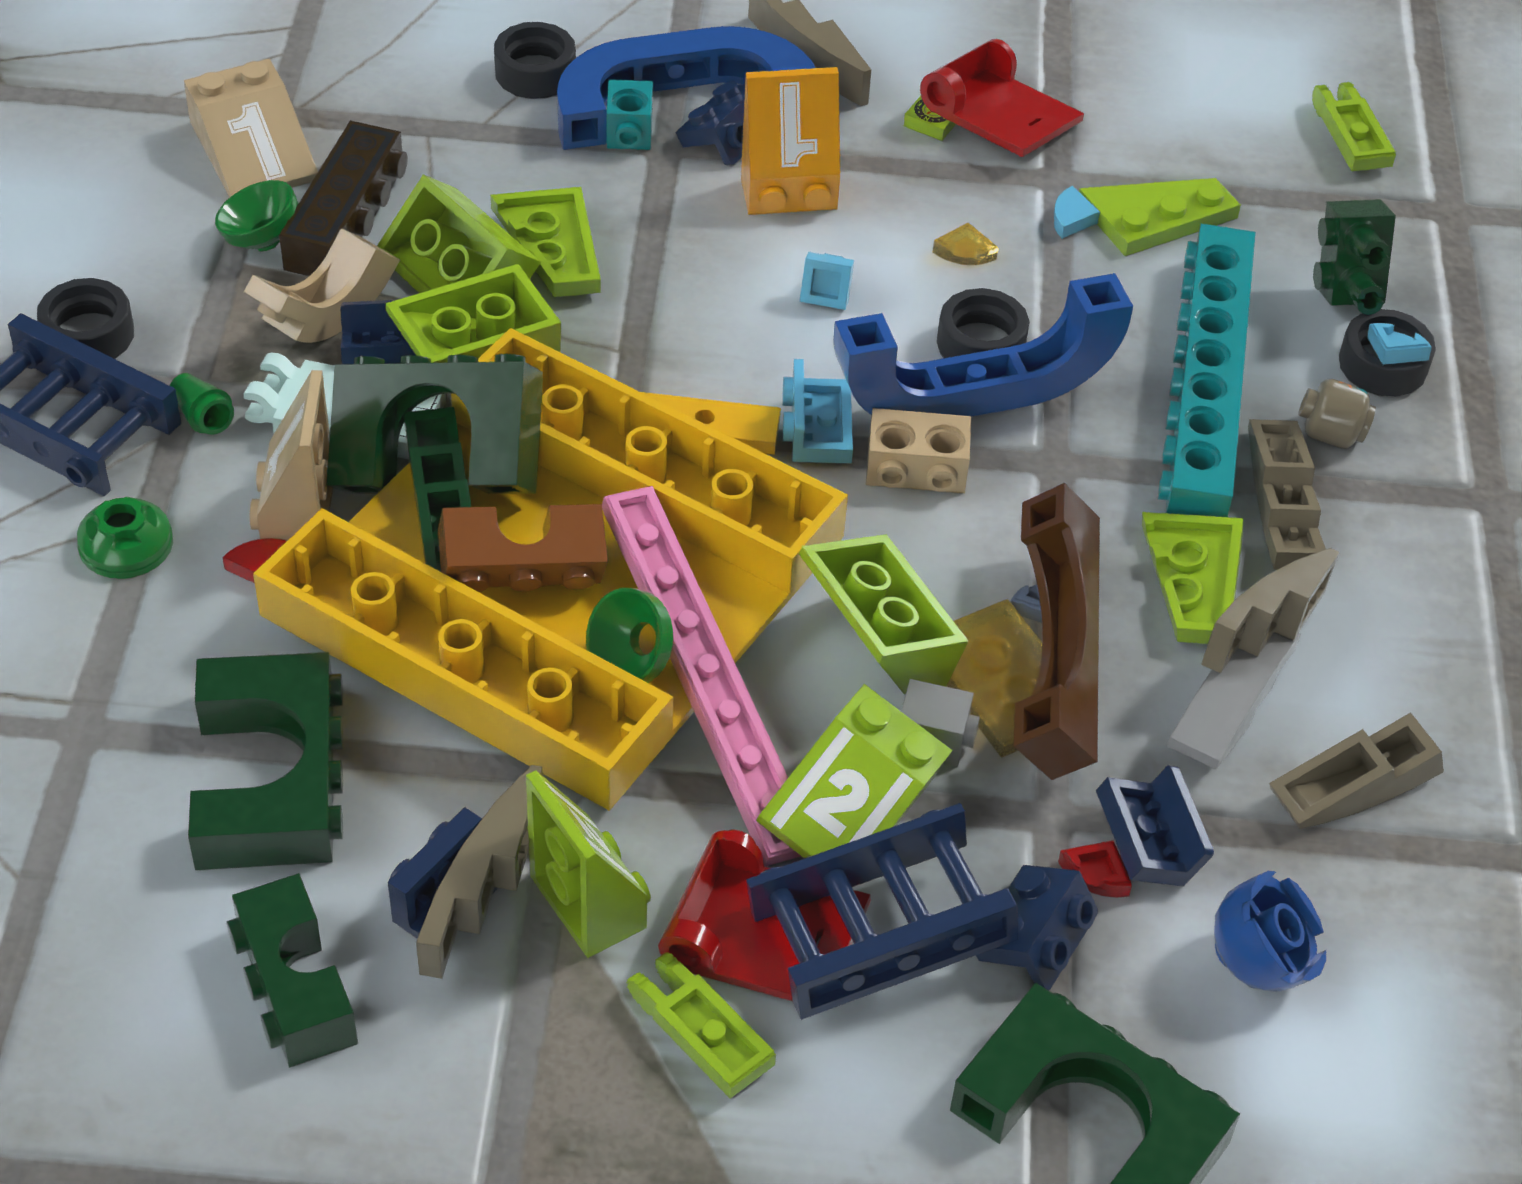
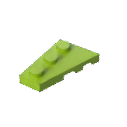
(1159, 212)
(557, 233)
(1195, 568)

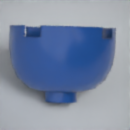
(1269, 934)

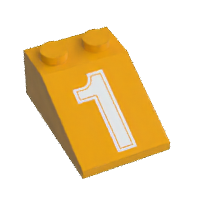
(791, 141)

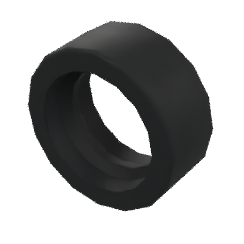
(528, 40)
(87, 297)
(985, 307)
(1368, 371)

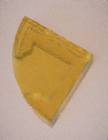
(965, 246)

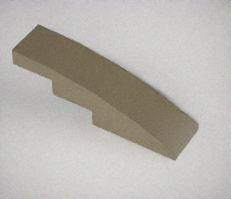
(819, 41)
(1285, 490)
(1273, 604)
(487, 859)

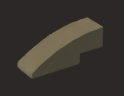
(1359, 773)

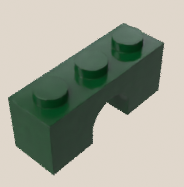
(306, 1009)

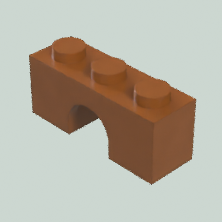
(482, 557)

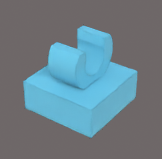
(826, 280)

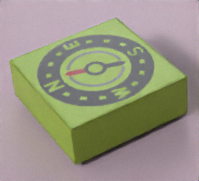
(926, 121)

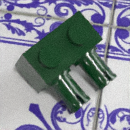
(1355, 253)

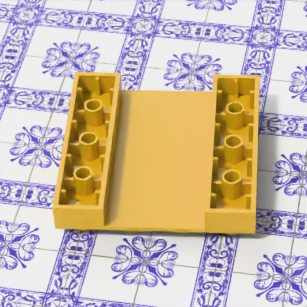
(518, 660)

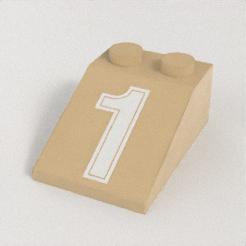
(249, 126)
(295, 466)

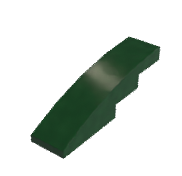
(435, 471)

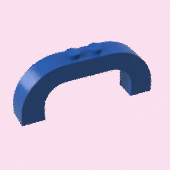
(671, 63)
(990, 380)

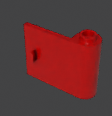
(987, 100)
(715, 926)

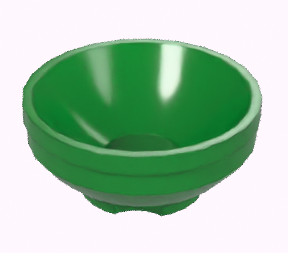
(257, 215)
(126, 549)
(616, 628)

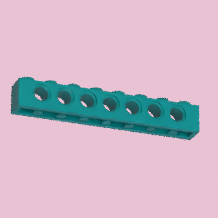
(1210, 373)

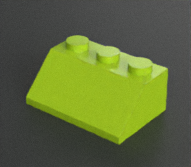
(449, 239)
(888, 608)

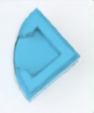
(1073, 213)
(1397, 347)

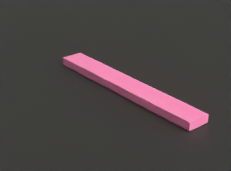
(702, 661)

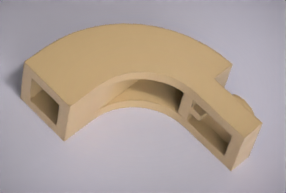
(311, 309)

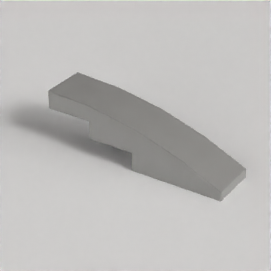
(1228, 702)

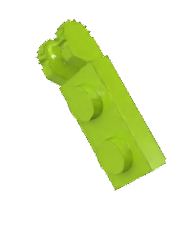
(1353, 127)
(703, 1026)

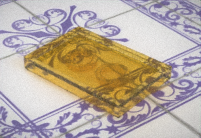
(999, 669)

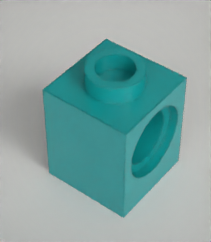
(629, 114)

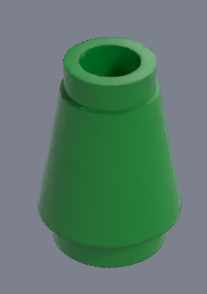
(203, 405)

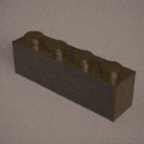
(343, 194)

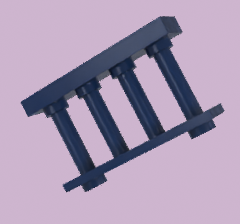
(92, 373)
(901, 953)

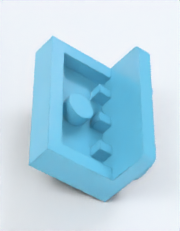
(819, 418)

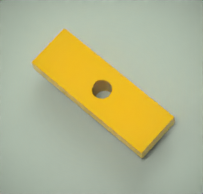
(745, 422)

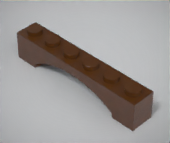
(1060, 719)

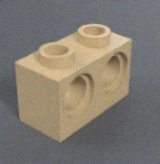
(918, 450)

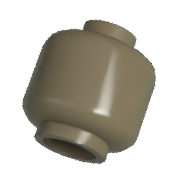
(1337, 413)

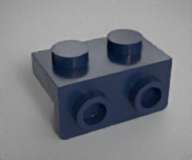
(718, 123)
(371, 332)
(1156, 827)
(417, 879)
(1052, 920)

